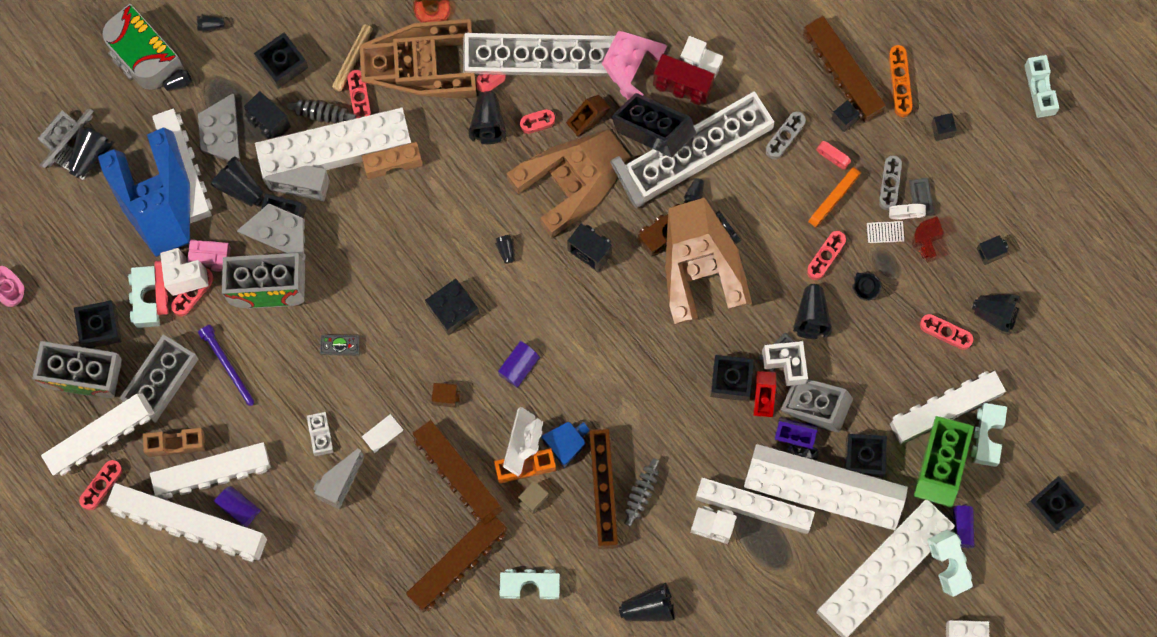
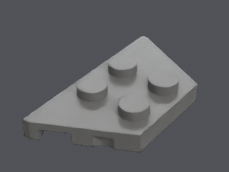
(219, 129)
(277, 229)

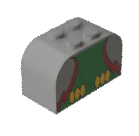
(139, 49)
(264, 280)
(77, 370)

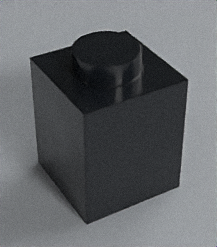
(845, 116)
(943, 127)
(992, 249)

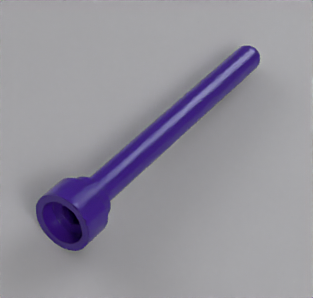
(207, 334)

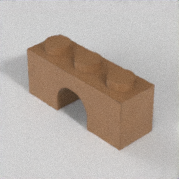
(380, 162)
(168, 444)

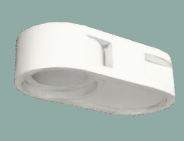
(907, 211)

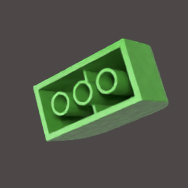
(943, 461)

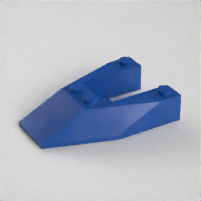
(158, 205)

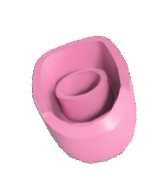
(10, 288)

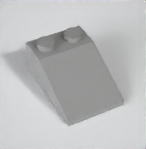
(301, 181)
(818, 404)
(337, 481)

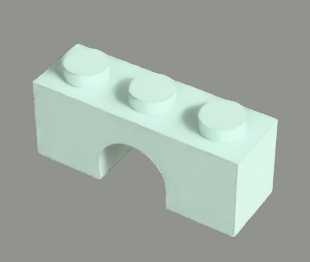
(1043, 97)
(143, 313)
(986, 451)
(957, 576)
(513, 582)

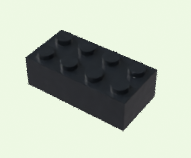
(654, 125)

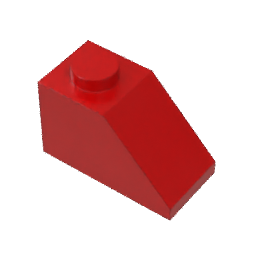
(764, 394)

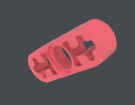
(356, 110)
(814, 263)
(161, 292)
(188, 306)
(931, 331)
(96, 500)

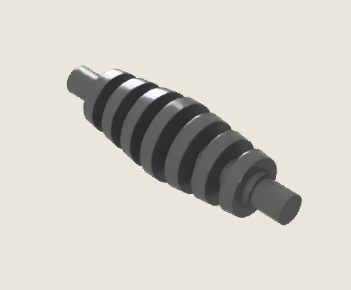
(321, 111)
(641, 492)

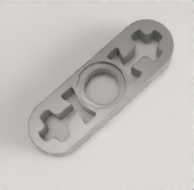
(781, 149)
(897, 170)
(627, 182)

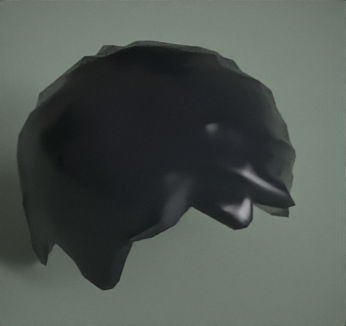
(866, 286)
(804, 452)

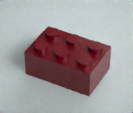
(683, 80)

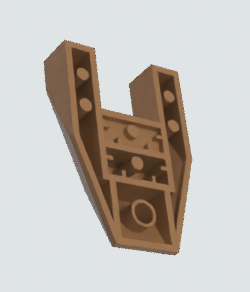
(408, 60)
(580, 171)
(698, 249)

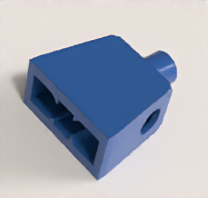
(566, 442)

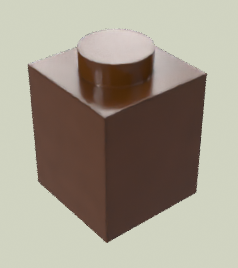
(445, 395)

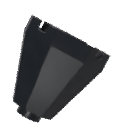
(998, 311)

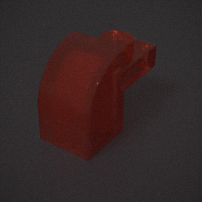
(925, 234)

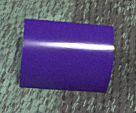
(518, 364)
(796, 432)
(237, 506)
(964, 525)

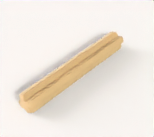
(352, 58)

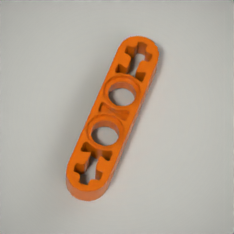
(900, 81)
(834, 197)

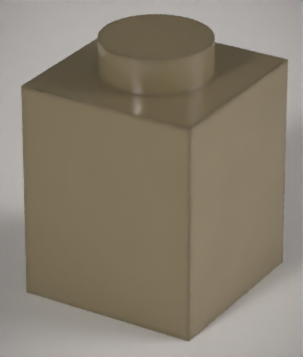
(532, 497)

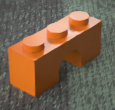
(537, 464)

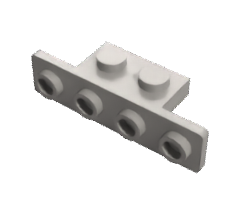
(59, 132)

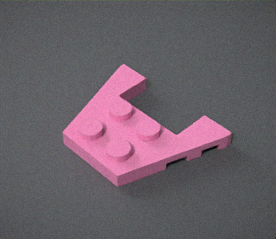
(625, 57)

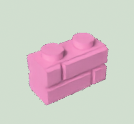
(209, 253)

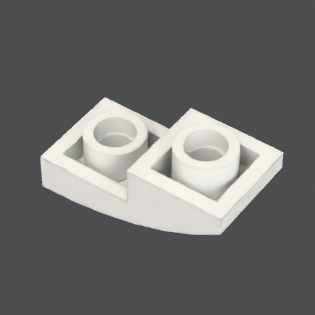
(320, 434)

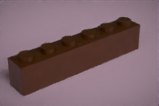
(843, 68)
(457, 472)
(603, 489)
(455, 563)

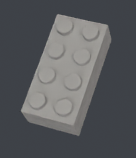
(161, 375)

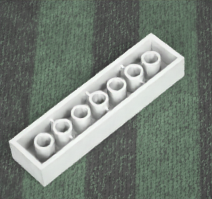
(535, 54)
(713, 141)
(333, 144)
(826, 487)
(187, 522)
(883, 570)

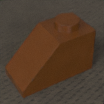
(588, 114)

